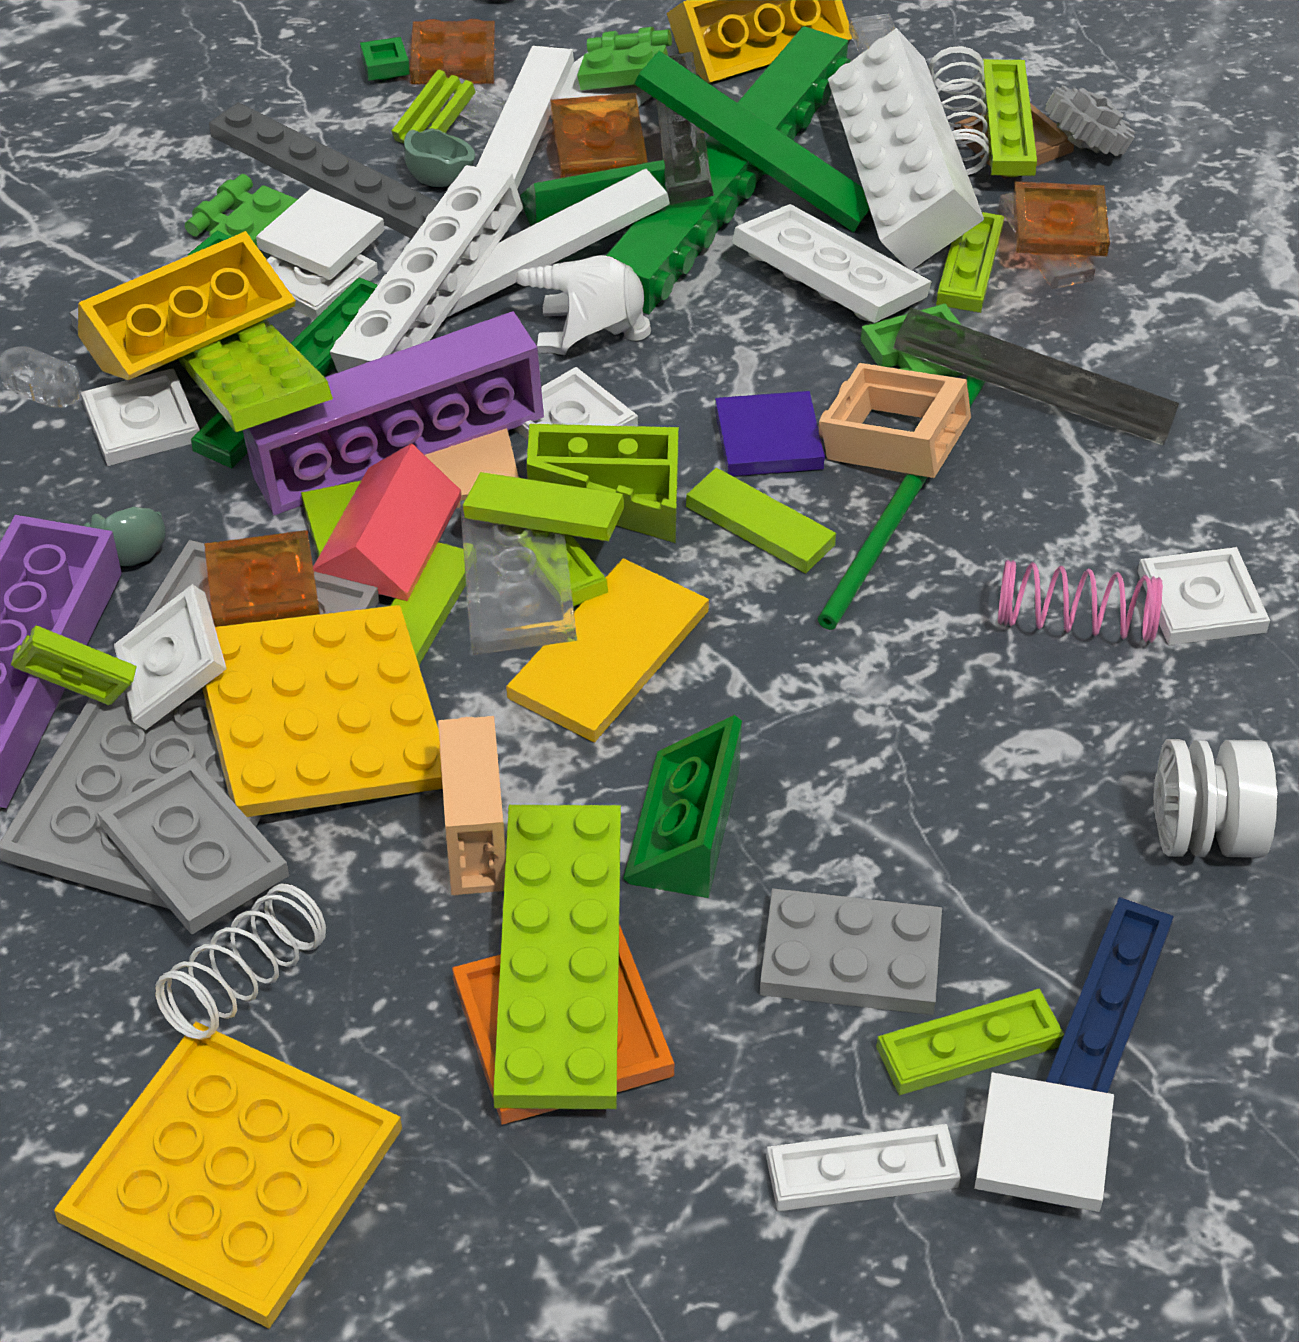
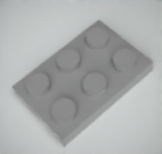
(193, 845)
(851, 951)

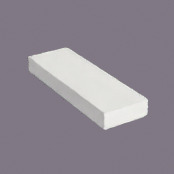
(862, 1167)

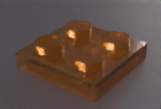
(453, 47)
(597, 133)
(1061, 219)
(261, 578)

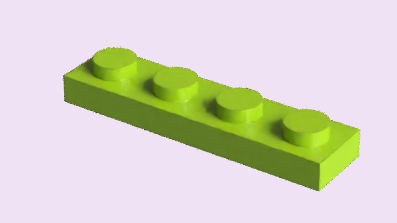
(1009, 118)

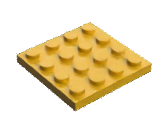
(322, 712)
(230, 1173)

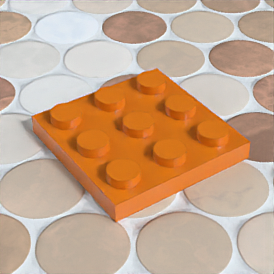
(641, 1044)

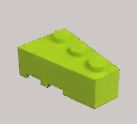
(615, 459)

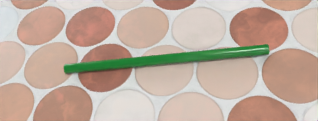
(879, 538)

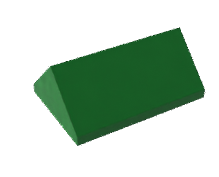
(555, 195)
(687, 811)

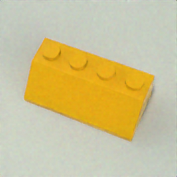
(748, 34)
(181, 307)

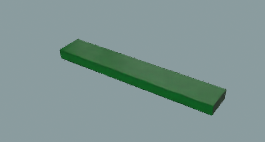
(754, 140)
(219, 440)

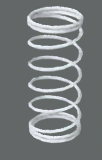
(946, 87)
(178, 1021)

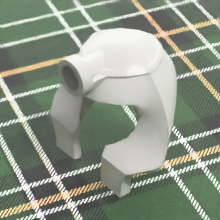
(594, 297)

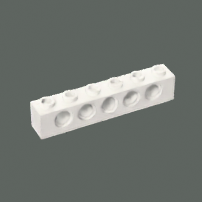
(432, 268)

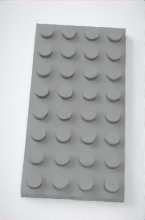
(113, 757)

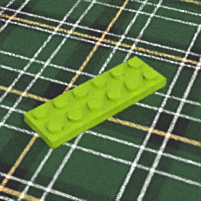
(256, 376)
(559, 959)

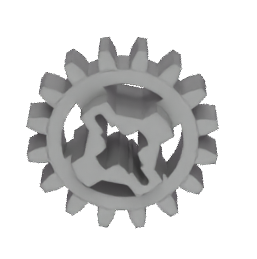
(1090, 120)

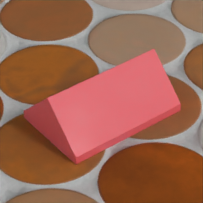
(391, 524)

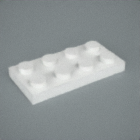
(831, 263)

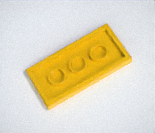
(617, 651)

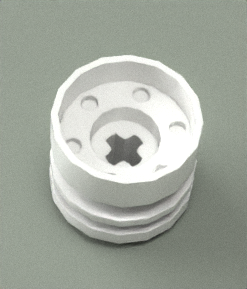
(1223, 798)

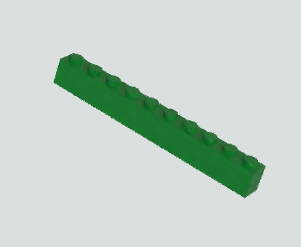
(783, 96)

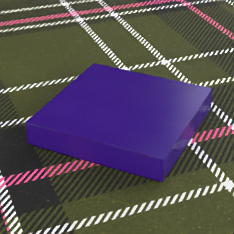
(769, 433)

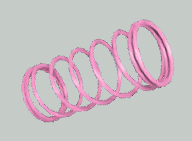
(1151, 610)

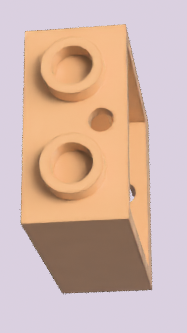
(934, 398)
(472, 805)

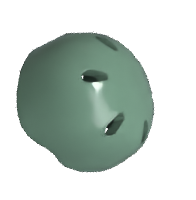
(436, 156)

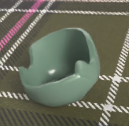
(136, 533)

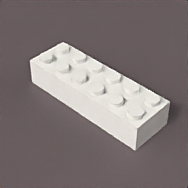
(904, 150)

